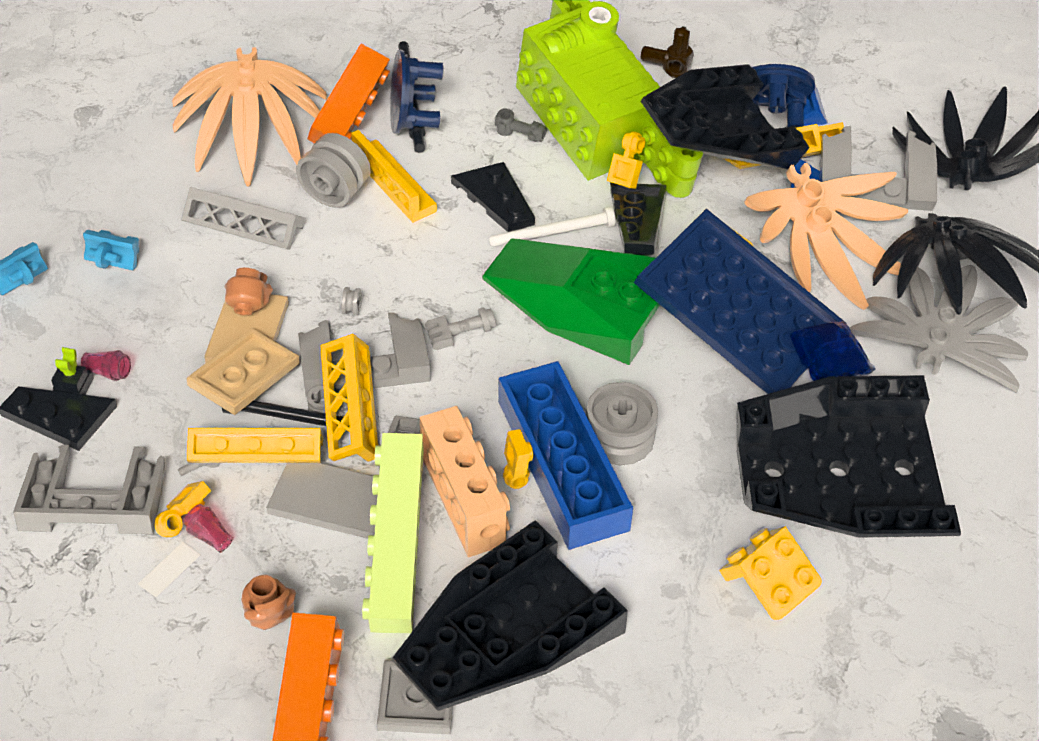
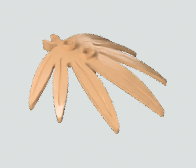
(245, 81)
(813, 213)

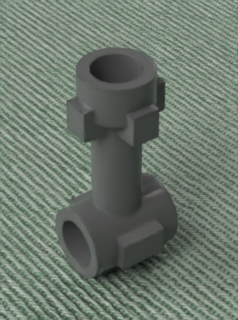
(506, 124)

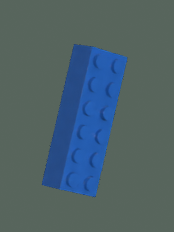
(566, 456)

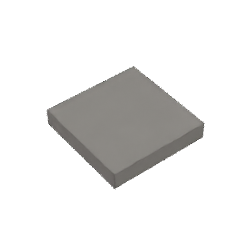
(405, 707)

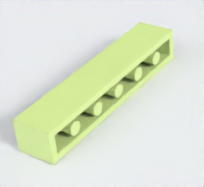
(396, 534)

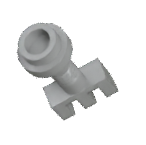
(442, 333)

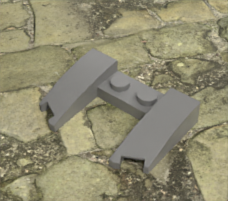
(913, 192)
(405, 366)
(46, 502)

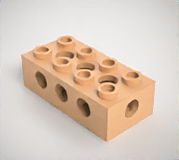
(464, 481)

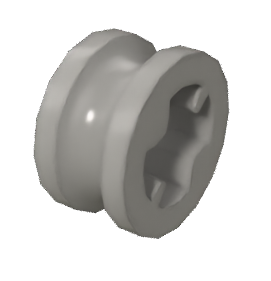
(351, 301)
(314, 397)

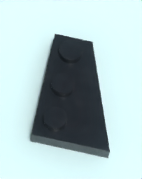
(498, 194)
(57, 414)

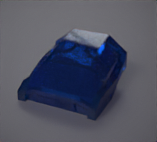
(831, 351)

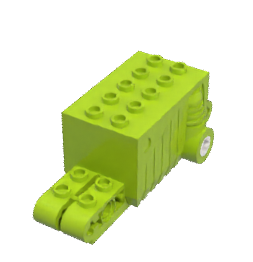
(591, 93)

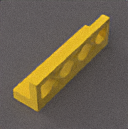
(395, 180)
(359, 398)
(254, 445)

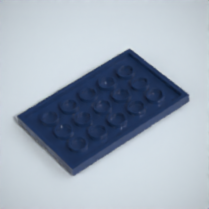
(735, 301)

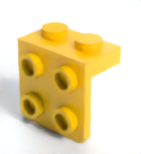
(774, 571)

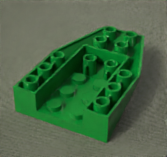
(577, 293)

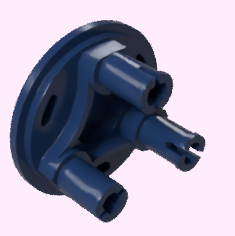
(786, 88)
(404, 91)

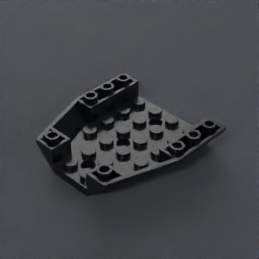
(849, 425)

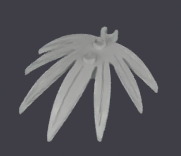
(945, 332)

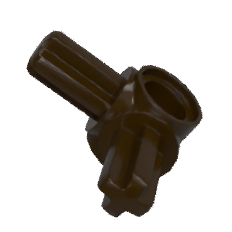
(676, 57)

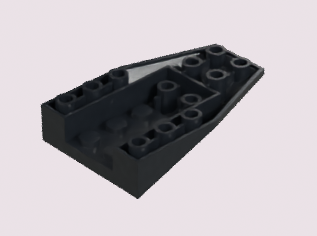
(716, 116)
(506, 622)

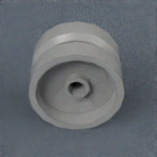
(333, 170)
(623, 421)

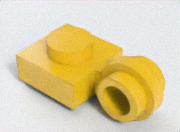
(625, 168)
(518, 455)
(186, 500)

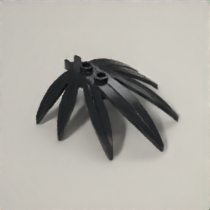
(978, 160)
(957, 240)

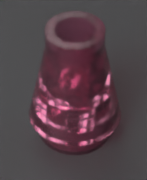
(108, 364)
(206, 526)

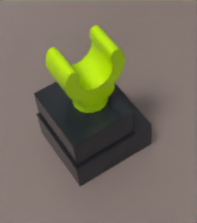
(69, 376)

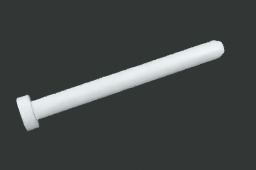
(606, 218)

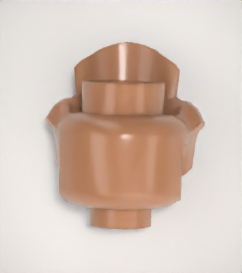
(247, 291)
(267, 602)

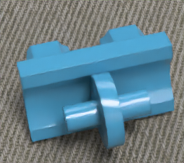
(111, 250)
(20, 267)

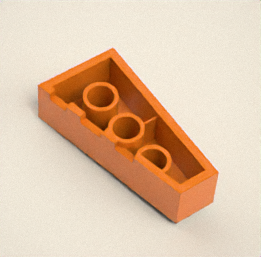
(352, 94)
(309, 678)

